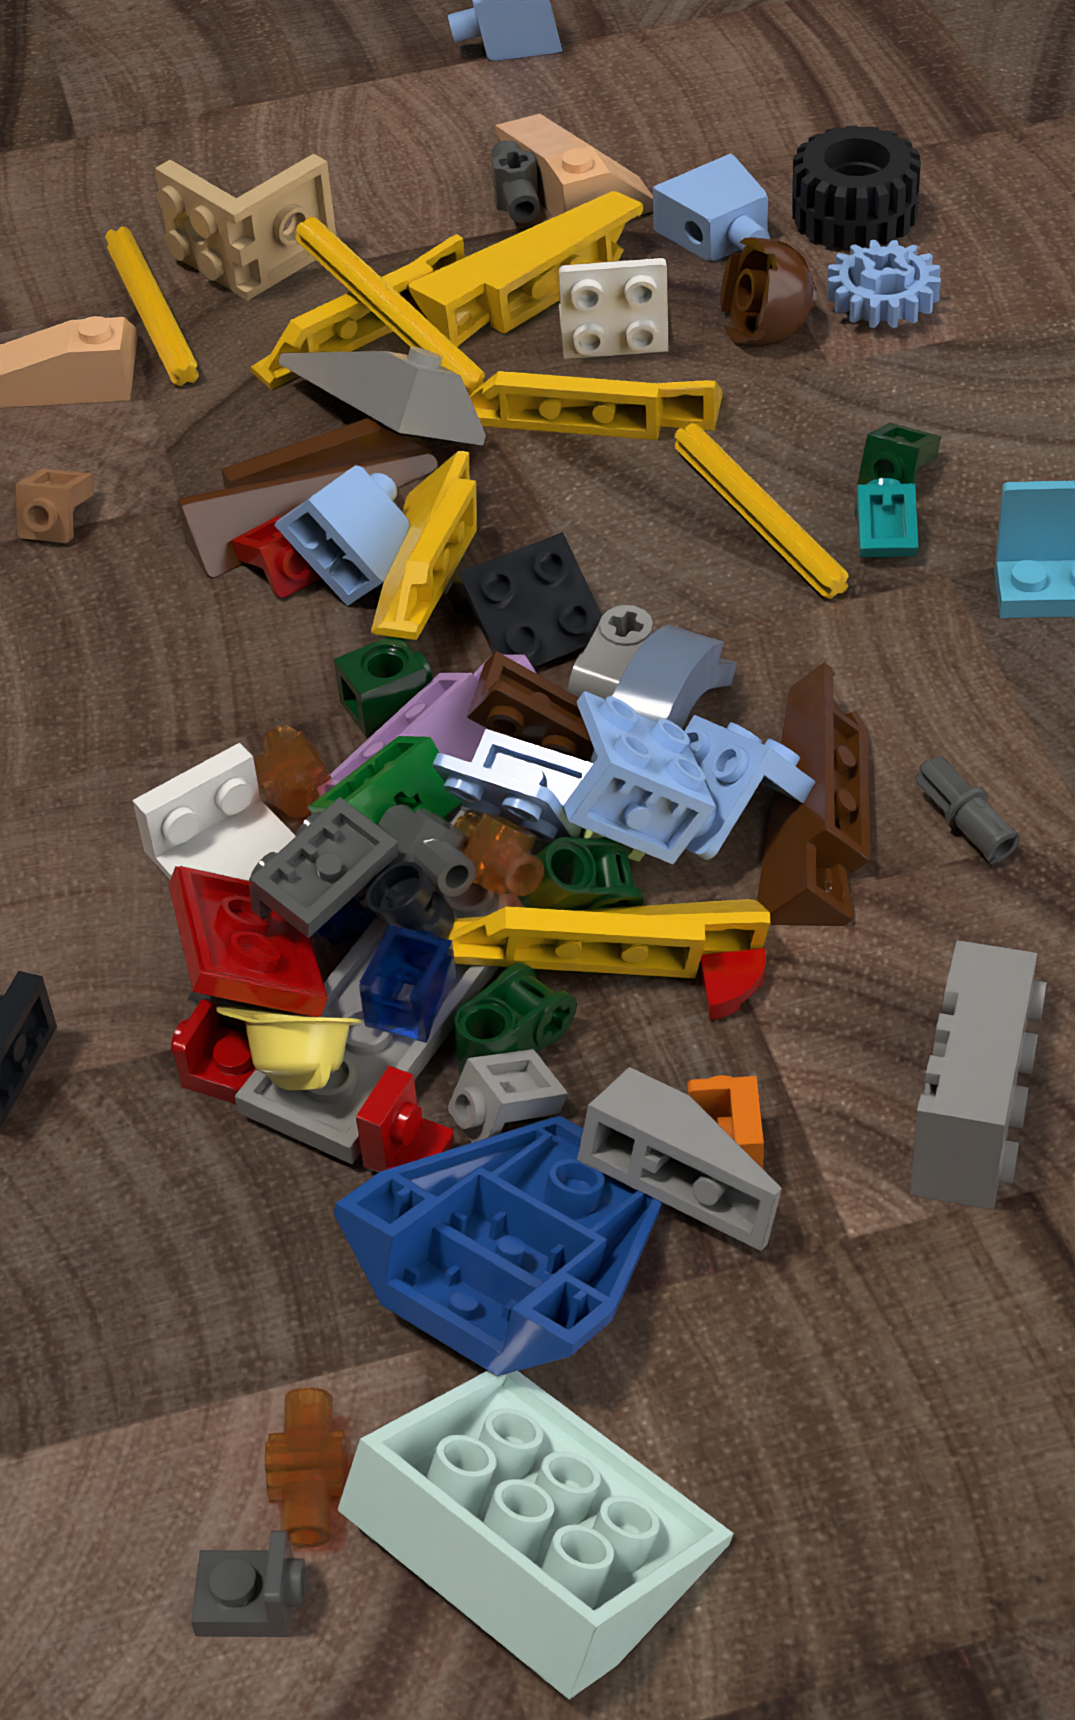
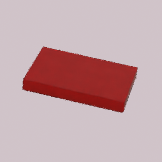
(237, 952)

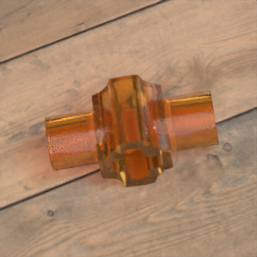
(290, 771)
(501, 853)
(306, 1466)

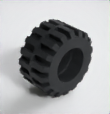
(855, 186)

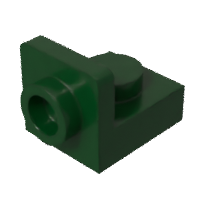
(896, 453)

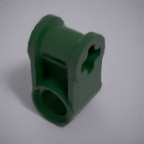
(584, 876)
(512, 1016)

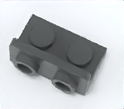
(321, 867)

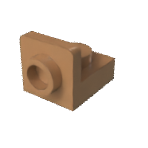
(48, 501)

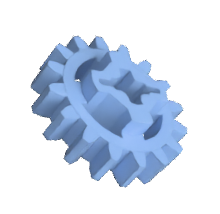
(883, 283)

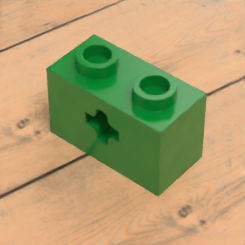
(393, 777)

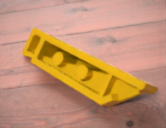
(522, 272)
(346, 321)
(594, 405)
(440, 530)
(618, 940)

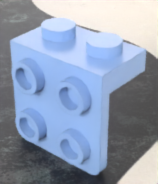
(733, 770)
(517, 783)

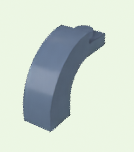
(672, 674)

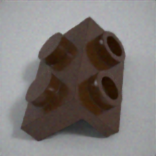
(529, 708)

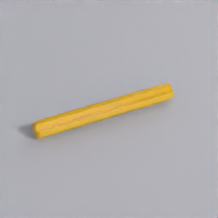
(384, 300)
(152, 306)
(761, 511)

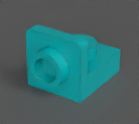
(886, 519)

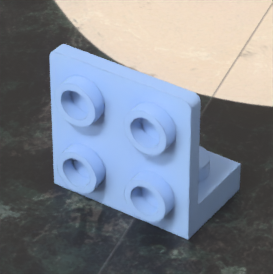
(643, 783)

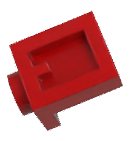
(281, 562)
(211, 1056)
(393, 1125)

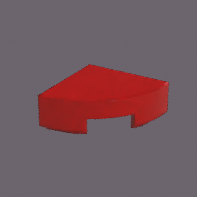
(731, 979)

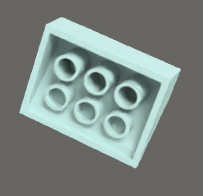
(531, 1524)

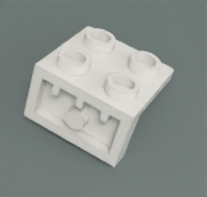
(614, 308)
(210, 818)

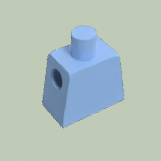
(508, 27)
(711, 208)
(349, 531)

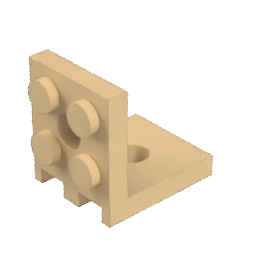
(243, 237)

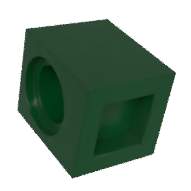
(379, 681)

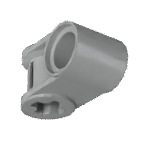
(610, 651)

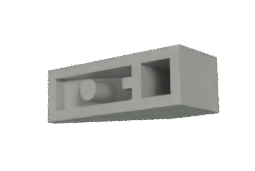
(679, 1156)

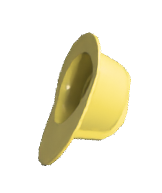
(293, 1047)

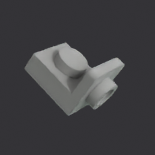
(502, 1091)

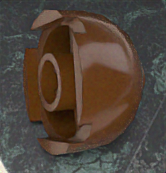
(766, 292)

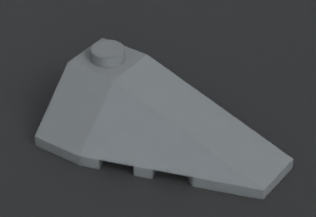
(396, 389)

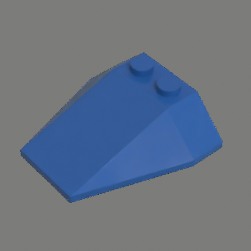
(501, 1244)

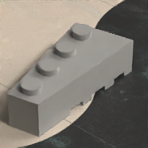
(974, 1076)

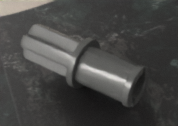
(967, 809)

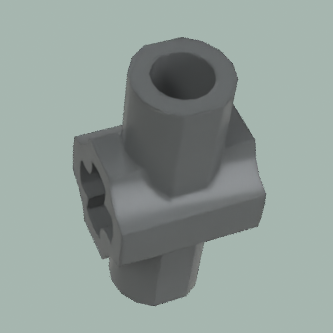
(515, 181)
(432, 845)

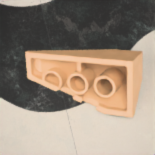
(569, 168)
(70, 364)

